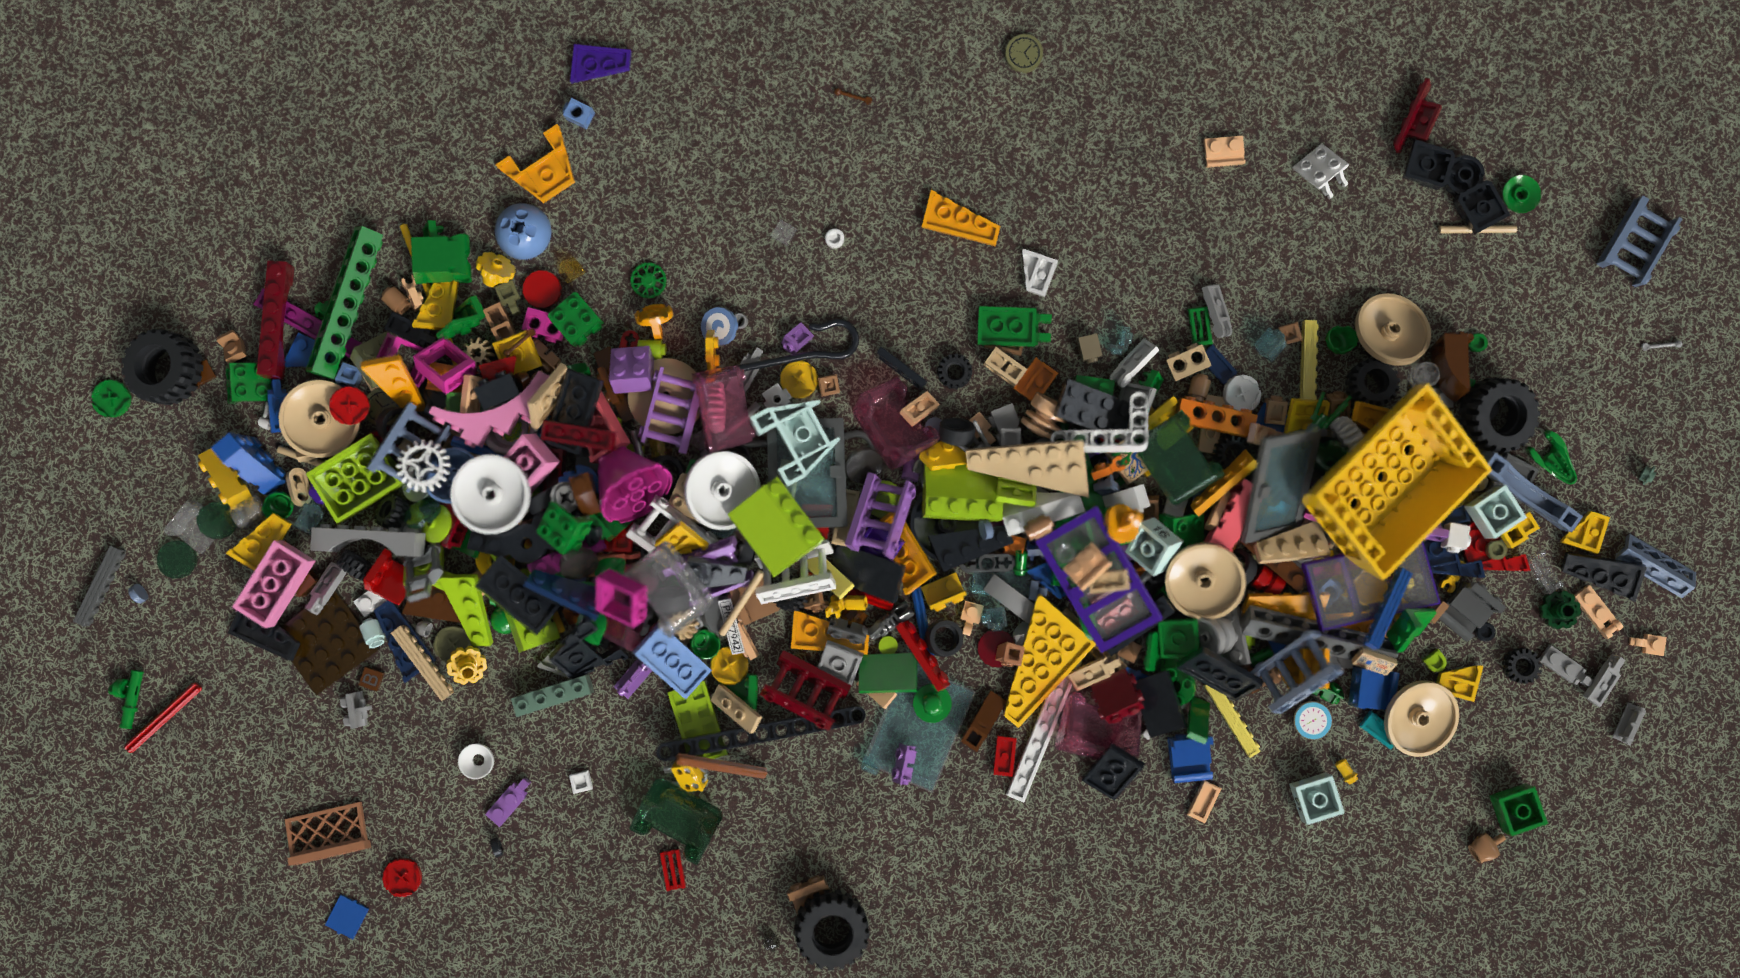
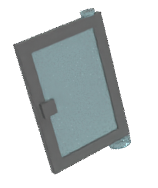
(1280, 483)
(823, 489)

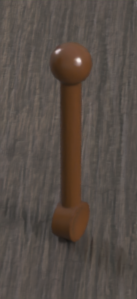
(868, 100)
(531, 332)

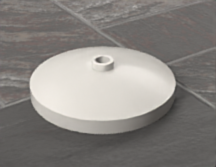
(709, 474)
(473, 491)

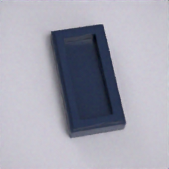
(1220, 366)

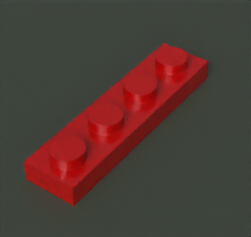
(926, 660)

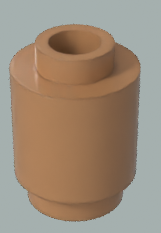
(395, 300)
(1199, 387)
(1038, 527)

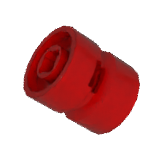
(1267, 581)

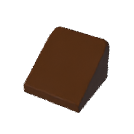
(855, 616)

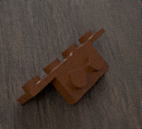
(620, 400)

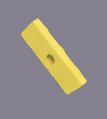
(843, 585)

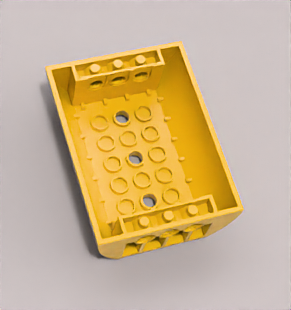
(1415, 486)

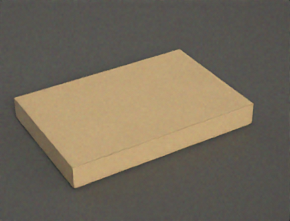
(546, 397)

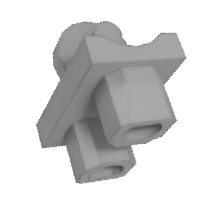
(357, 710)

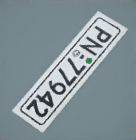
(733, 633)

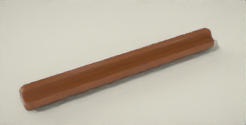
(721, 766)

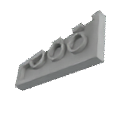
(1239, 653)

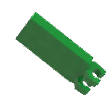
(1011, 326)

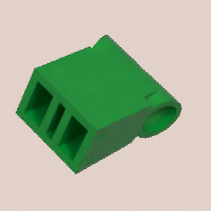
(441, 259)

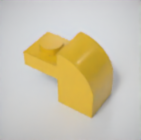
(1520, 532)

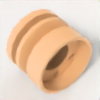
(1042, 420)

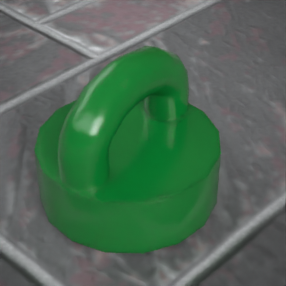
(119, 688)

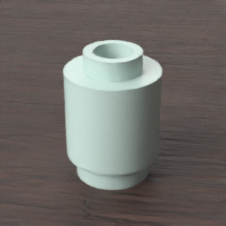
(372, 632)

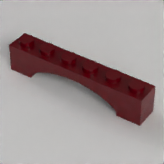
(277, 287)

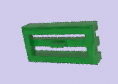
(1207, 326)

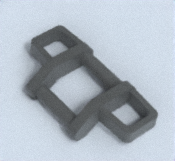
(412, 583)

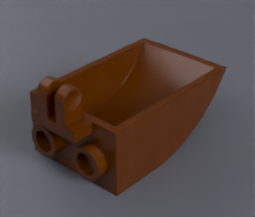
(1452, 359)

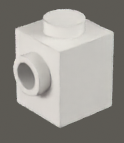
(1458, 537)

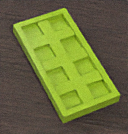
(696, 717)

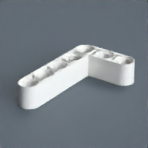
(1109, 436)

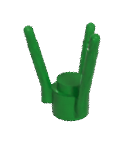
(1323, 420)

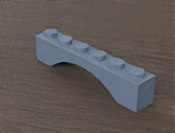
(1542, 503)

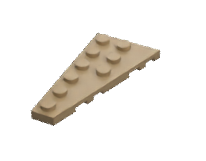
(1045, 464)

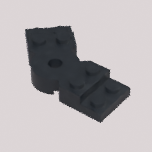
(1473, 199)
(512, 541)

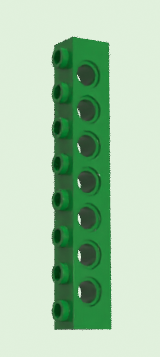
(336, 308)

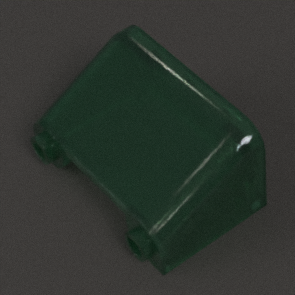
(1177, 460)
(679, 817)

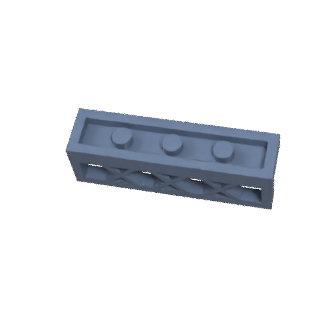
(1657, 569)

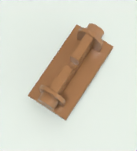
(549, 361)

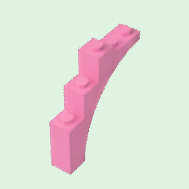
(502, 419)

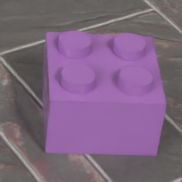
(631, 369)

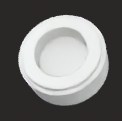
(834, 238)

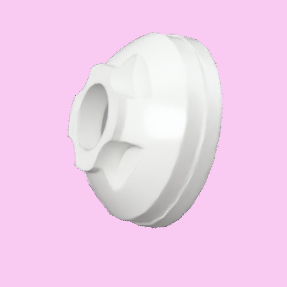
(467, 764)

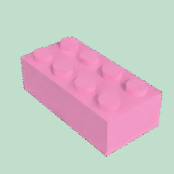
(533, 458)
(273, 583)

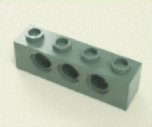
(552, 695)

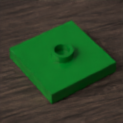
(1178, 637)

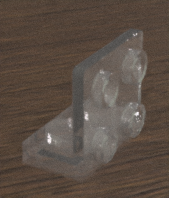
(185, 527)

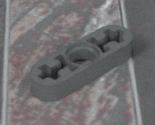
(1001, 568)

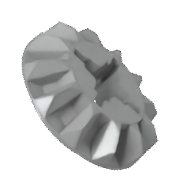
(561, 489)

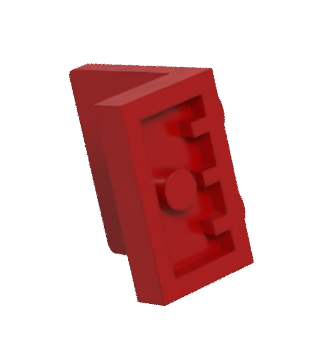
(386, 578)

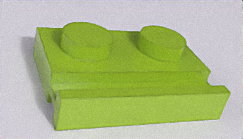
(1015, 492)

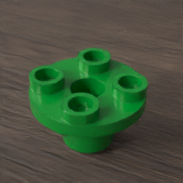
(1183, 684)
(932, 705)

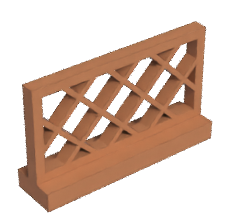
(334, 849)

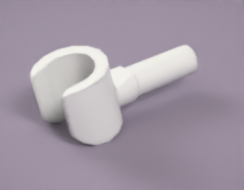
(264, 421)

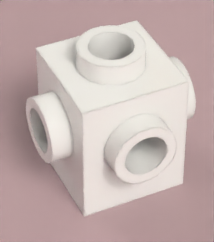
(776, 392)

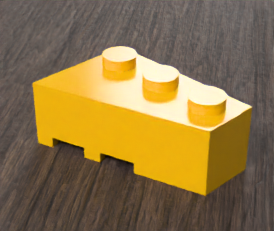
(225, 478)

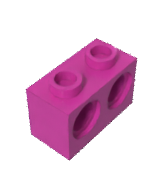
(544, 325)

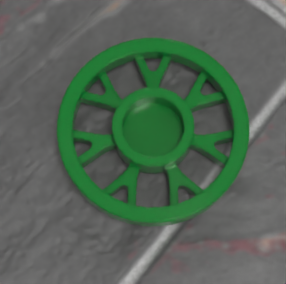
(648, 280)

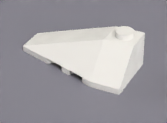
(1054, 505)

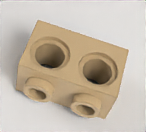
(1190, 366)
(1005, 367)

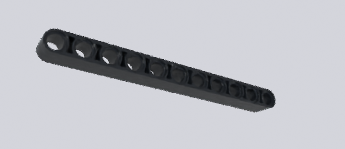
(695, 749)

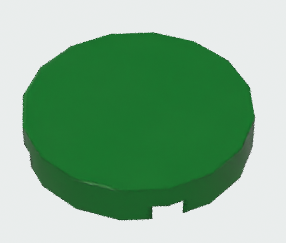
(111, 398)

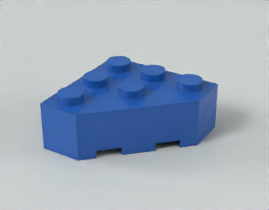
(253, 463)

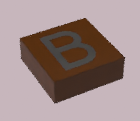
(371, 678)

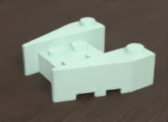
(800, 434)

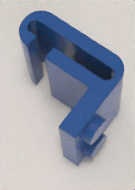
(1372, 689)
(1189, 759)

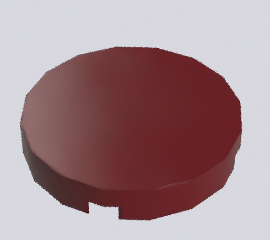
(988, 646)

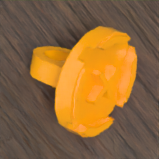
(654, 316)
(1122, 523)

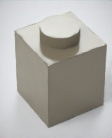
(1089, 348)

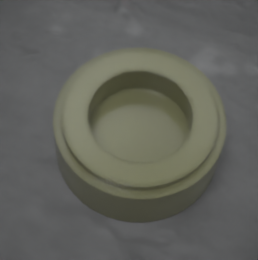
(1496, 549)

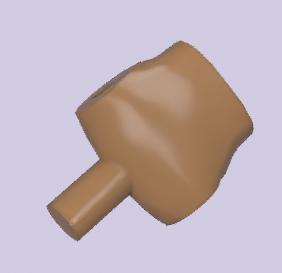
(1485, 848)

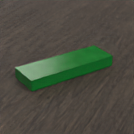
(1198, 720)

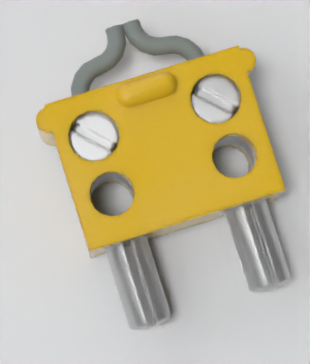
(688, 777)

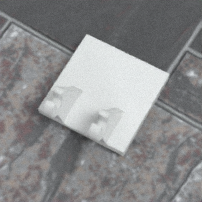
(1321, 167)

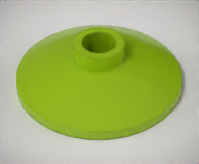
(439, 528)

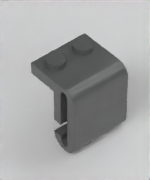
(1470, 608)

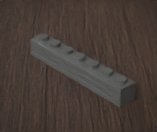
(99, 586)

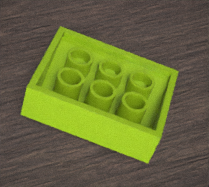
(349, 486)
(960, 495)
(775, 527)

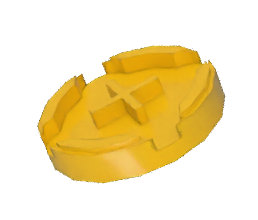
(799, 379)
(729, 668)

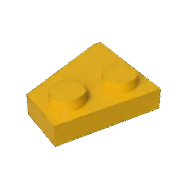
(1588, 533)
(683, 539)

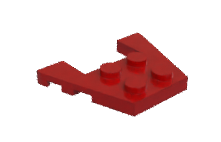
(1477, 552)

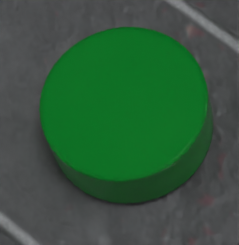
(1478, 344)

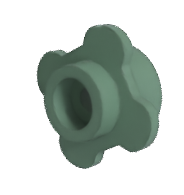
(1647, 474)

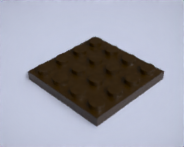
(329, 643)

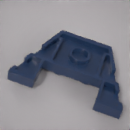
(1446, 562)

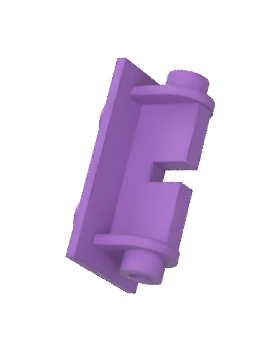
(632, 678)
(901, 773)

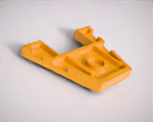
(547, 175)

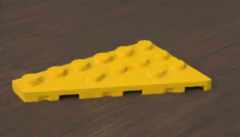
(1050, 653)

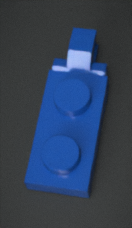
(274, 399)

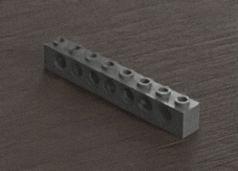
(1287, 629)

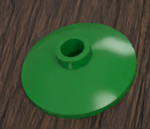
(1527, 188)

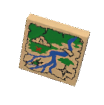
(1134, 465)

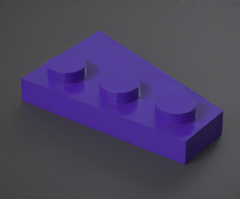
(597, 62)

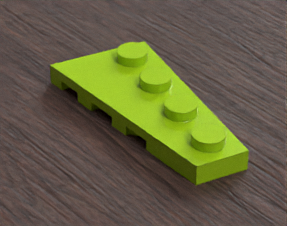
(469, 606)

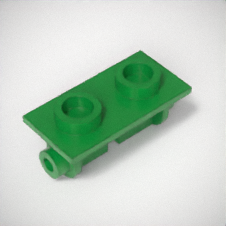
(1332, 694)

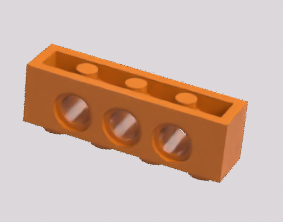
(1225, 412)

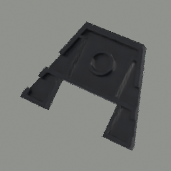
(577, 657)

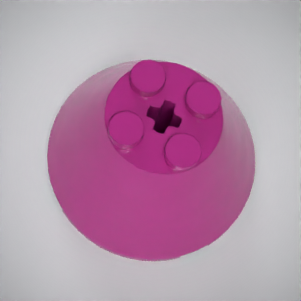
(629, 484)

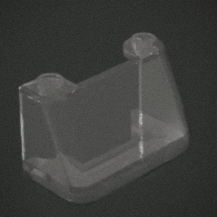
(671, 588)

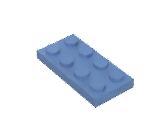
(672, 661)

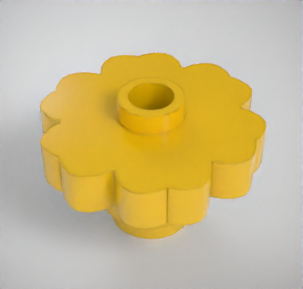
(494, 269)
(466, 665)

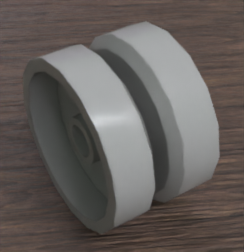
(1216, 634)

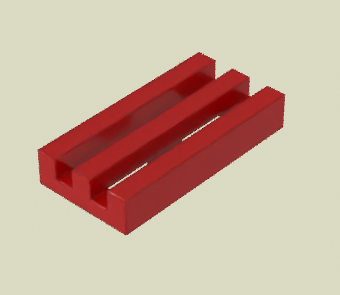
(675, 886)

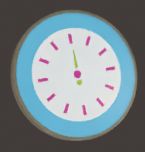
(1312, 720)

